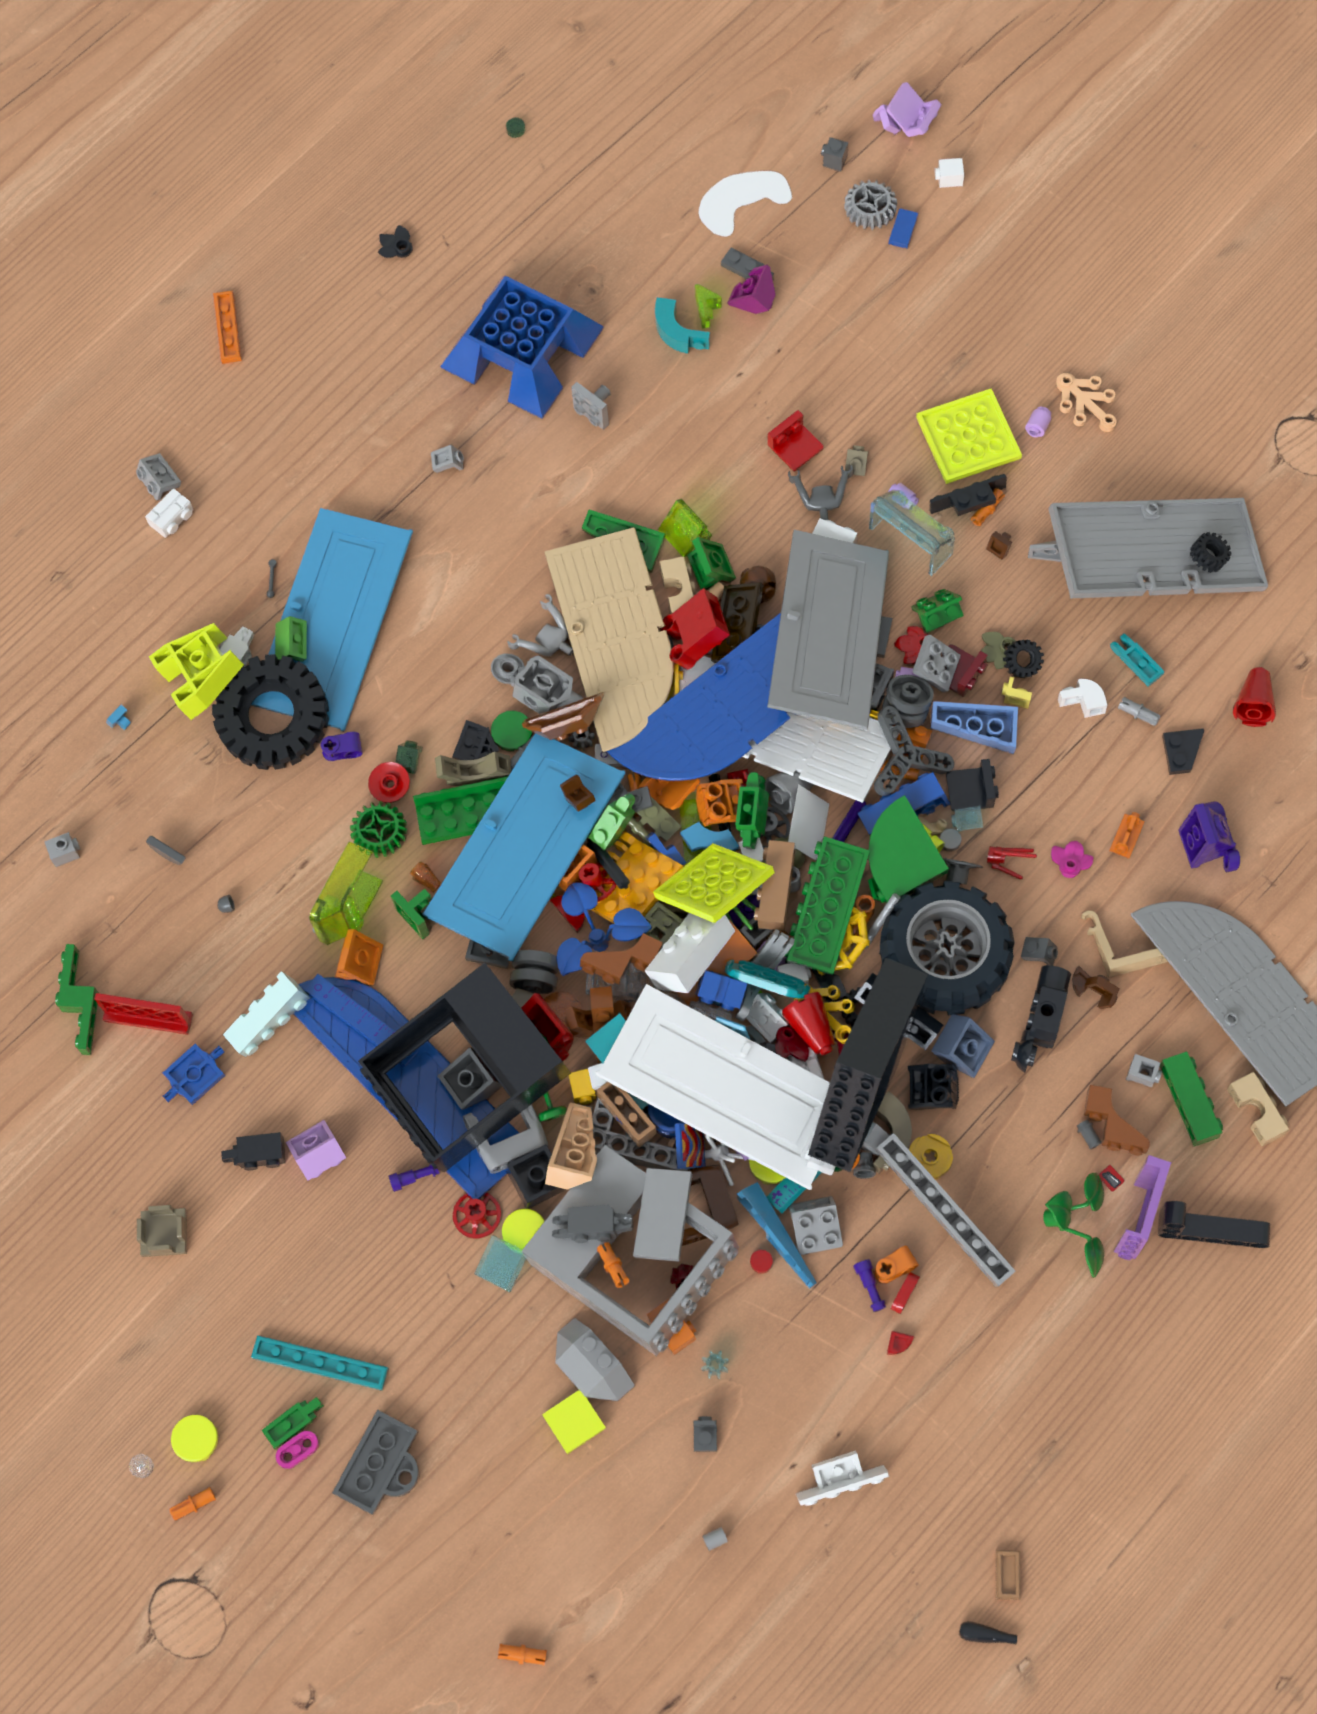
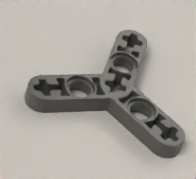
(914, 753)

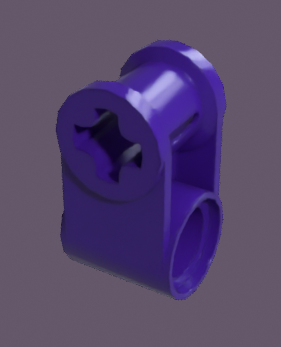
(344, 746)

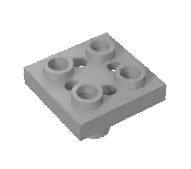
(591, 404)
(931, 665)

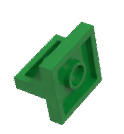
(710, 563)
(413, 910)

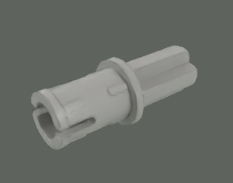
(1139, 711)

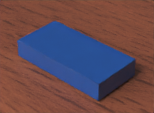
(903, 228)

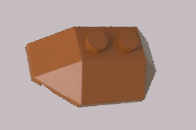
(565, 719)

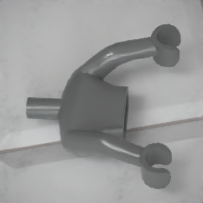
(822, 497)

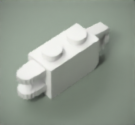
(239, 644)

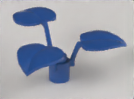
(627, 926)

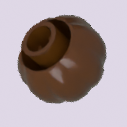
(762, 575)

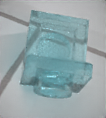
(967, 818)

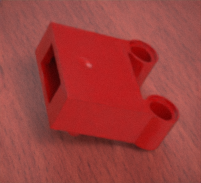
(698, 625)

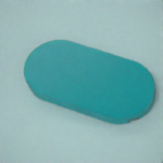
(767, 978)

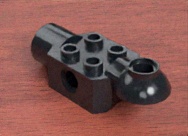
(1045, 1021)

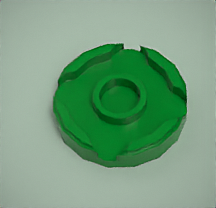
(509, 732)

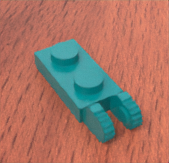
(1137, 660)

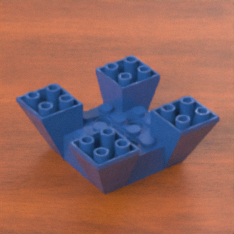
(521, 334)

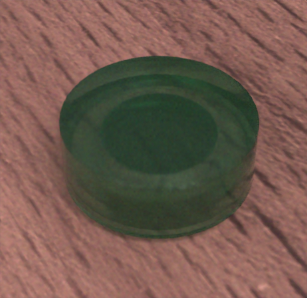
(515, 127)

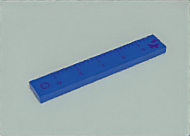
(351, 1012)

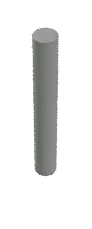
(882, 916)

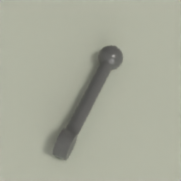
(272, 564)

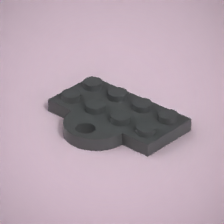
(378, 1464)

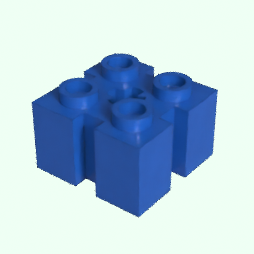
(721, 989)

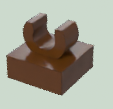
(999, 544)

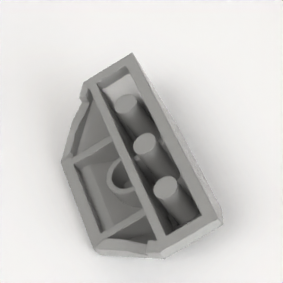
(590, 1363)

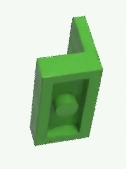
(291, 638)

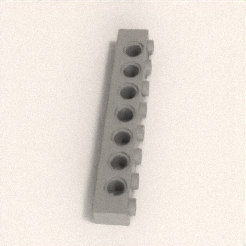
(945, 1210)

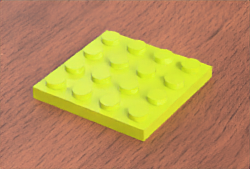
(968, 436)
(713, 882)

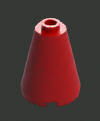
(1256, 699)
(811, 1022)

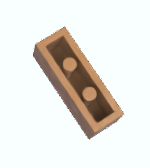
(627, 1113)

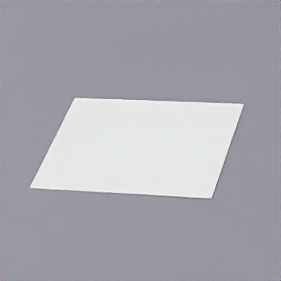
(808, 821)

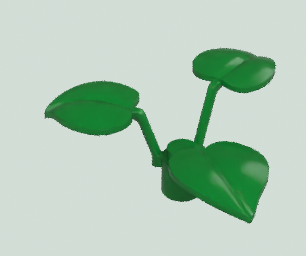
(1059, 1216)

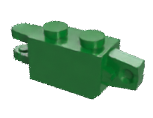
(752, 810)

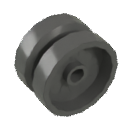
(911, 699)
(534, 972)

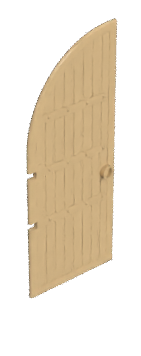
(614, 631)

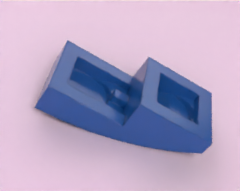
(669, 851)

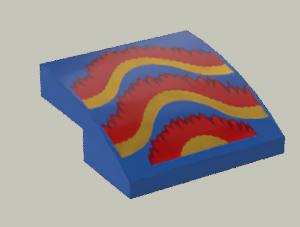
(689, 1147)

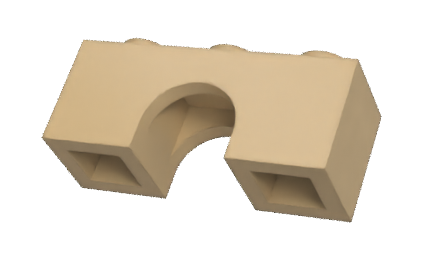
(676, 574)
(1251, 1091)

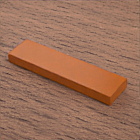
(227, 327)

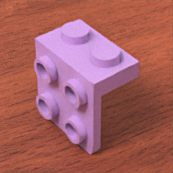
(911, 112)

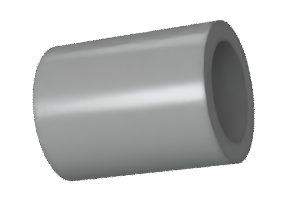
(715, 1538)

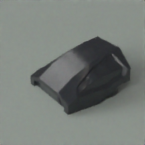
(933, 1086)

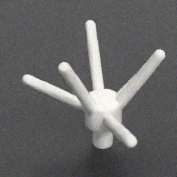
(721, 1153)

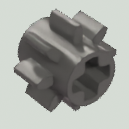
(582, 743)

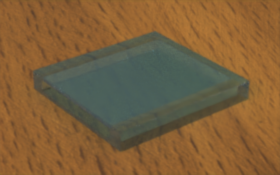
(501, 1263)

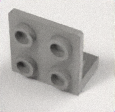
(816, 1225)

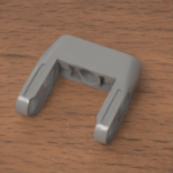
(500, 1154)

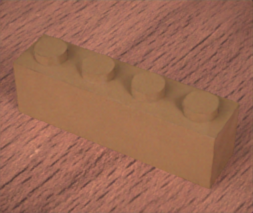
(776, 889)

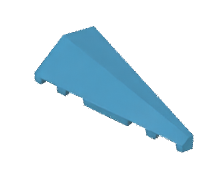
(761, 1210)

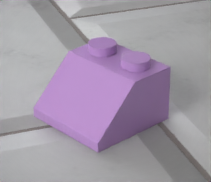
(316, 1150)

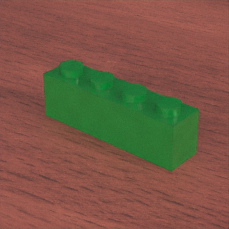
(1191, 1098)

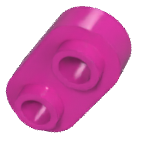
(296, 1448)

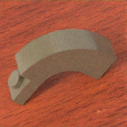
(473, 771)
(898, 1121)

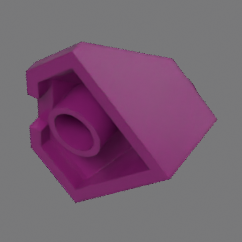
(755, 293)

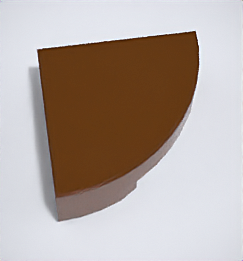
(1078, 981)

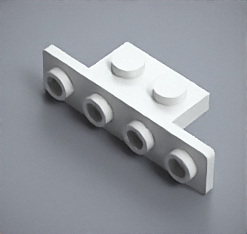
(840, 1475)

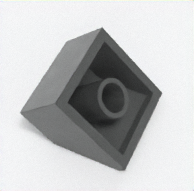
(469, 1080)

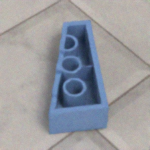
(979, 723)

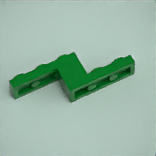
(77, 999)

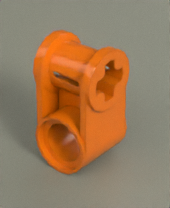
(899, 1264)

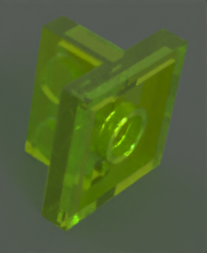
(682, 527)

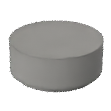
(951, 839)

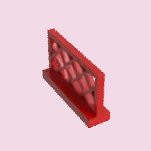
(144, 1014)

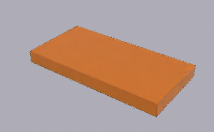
(735, 949)

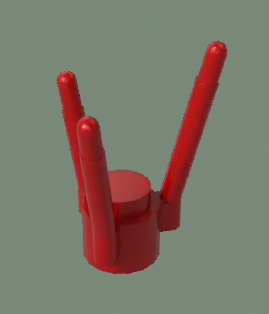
(998, 854)

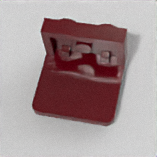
(967, 670)

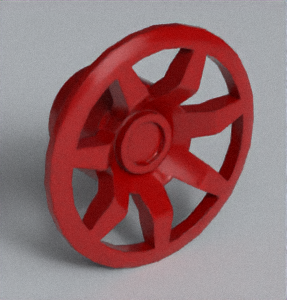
(592, 876)
(476, 1213)

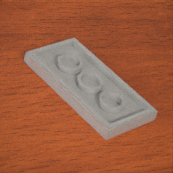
(662, 1214)

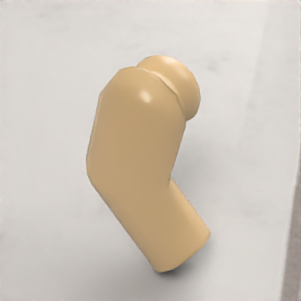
(936, 827)

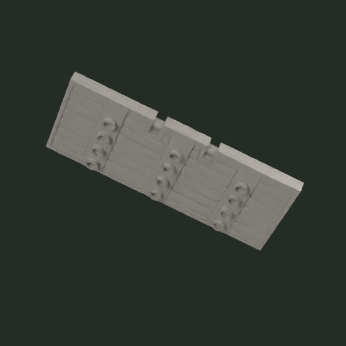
(1119, 544)

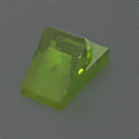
(706, 301)

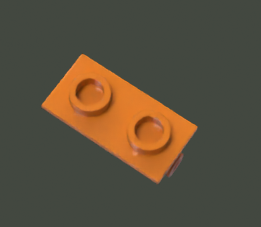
(1127, 835)

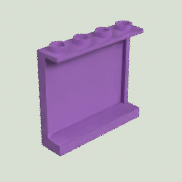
(1153, 1178)

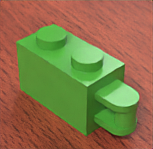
(613, 822)

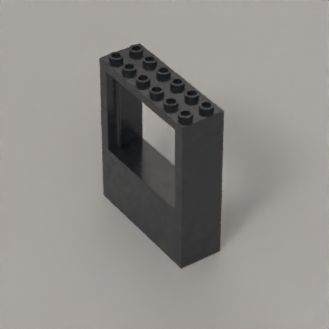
(500, 1037)
(867, 1064)

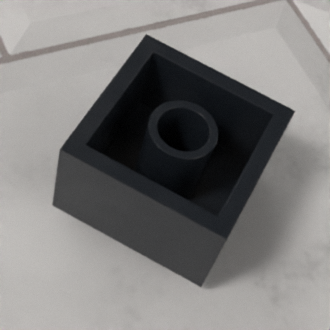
(529, 1177)

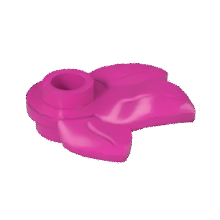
(1072, 856)

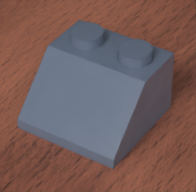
(963, 1045)

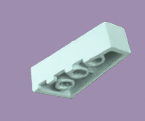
(266, 1015)

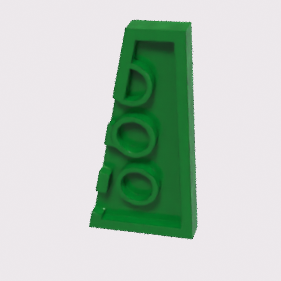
(650, 540)

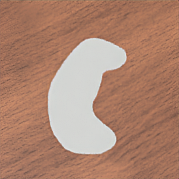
(730, 193)

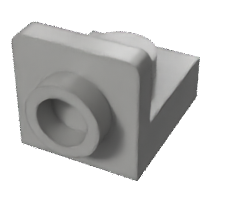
(447, 458)

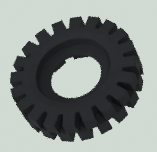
(297, 738)

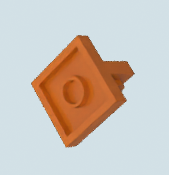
(359, 958)

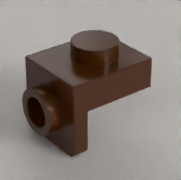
(576, 793)
(1107, 990)

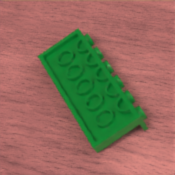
(454, 810)
(826, 904)

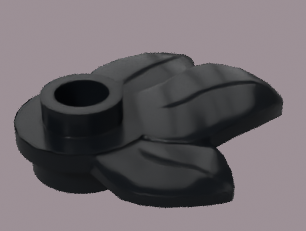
(394, 243)

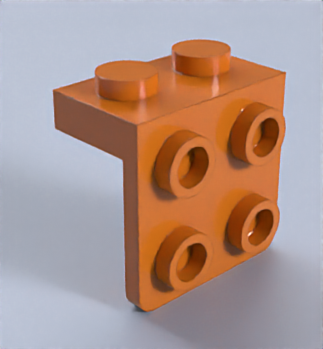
(669, 793)

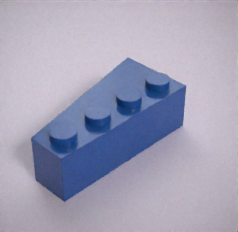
(922, 795)

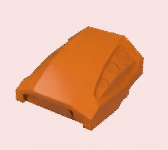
(718, 801)

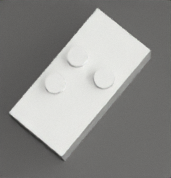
(688, 953)

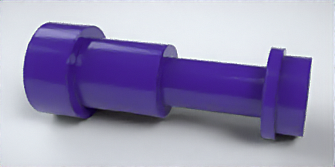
(399, 1180)
(864, 1270)

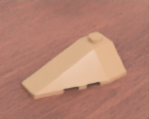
(574, 1151)

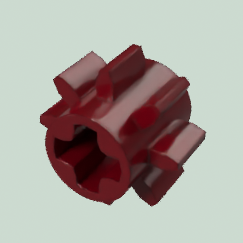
(679, 1274)

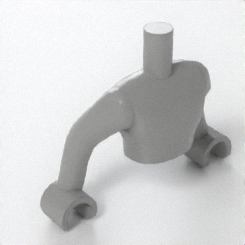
(550, 637)

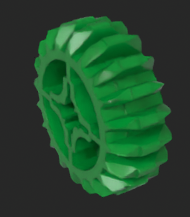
(387, 827)

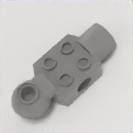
(536, 685)

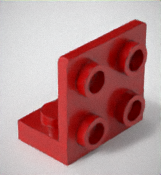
(794, 442)

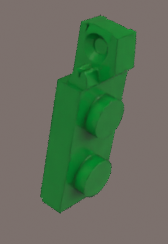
(291, 1422)

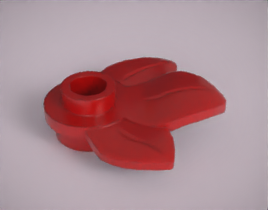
(911, 643)

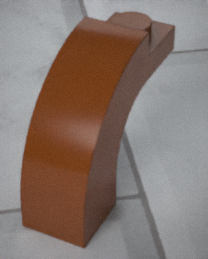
(581, 1021)

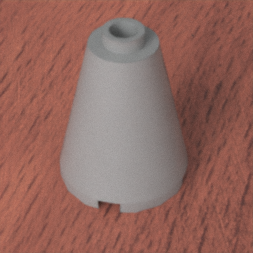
(783, 790)

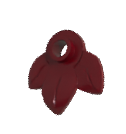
(791, 1044)

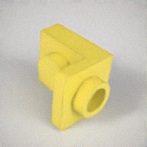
(1017, 697)

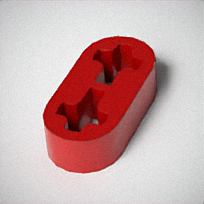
(905, 1292)

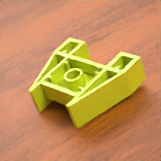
(202, 666)

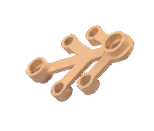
(1085, 399)

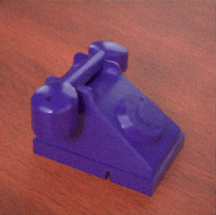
(1208, 837)

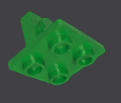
(938, 609)

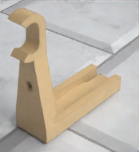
(1124, 964)

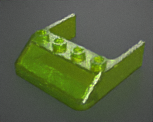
(345, 896)

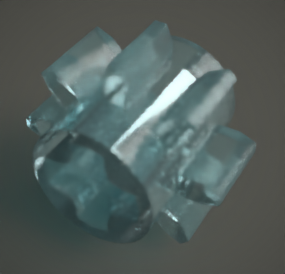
(718, 1359)

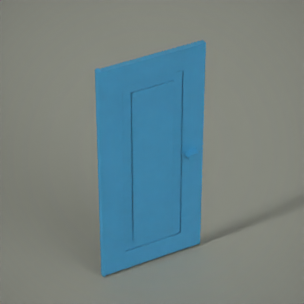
(343, 598)
(522, 847)

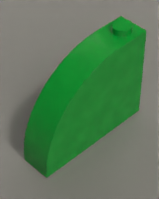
(902, 852)

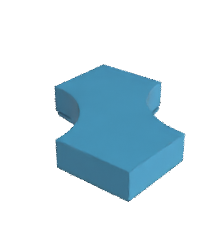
(700, 838)

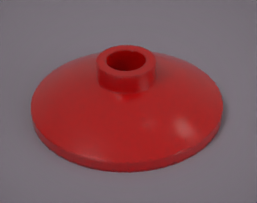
(382, 776)

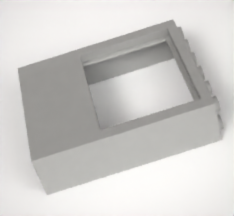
(568, 1263)

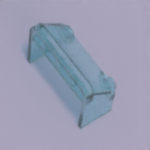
(914, 524)

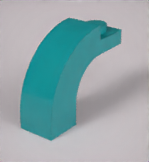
(674, 334)

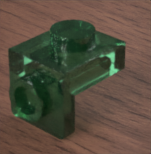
(408, 755)

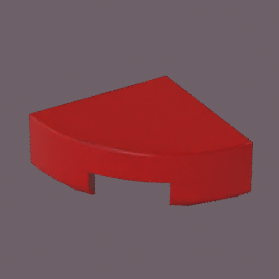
(899, 1343)

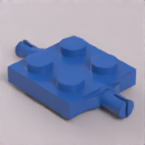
(193, 1074)

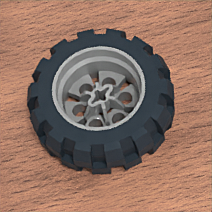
(956, 909)

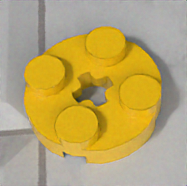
(942, 1154)

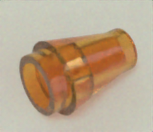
(425, 876)

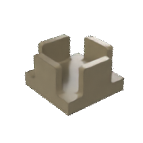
(162, 1231)

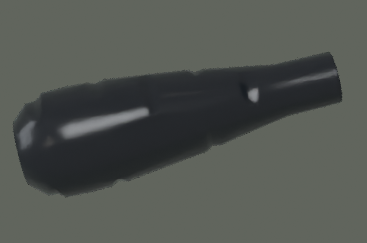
(984, 1634)

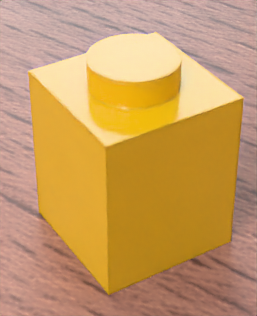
(582, 1087)

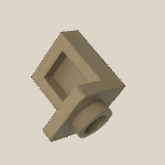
(857, 458)

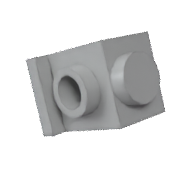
(1140, 1064)

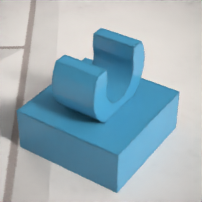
(118, 717)

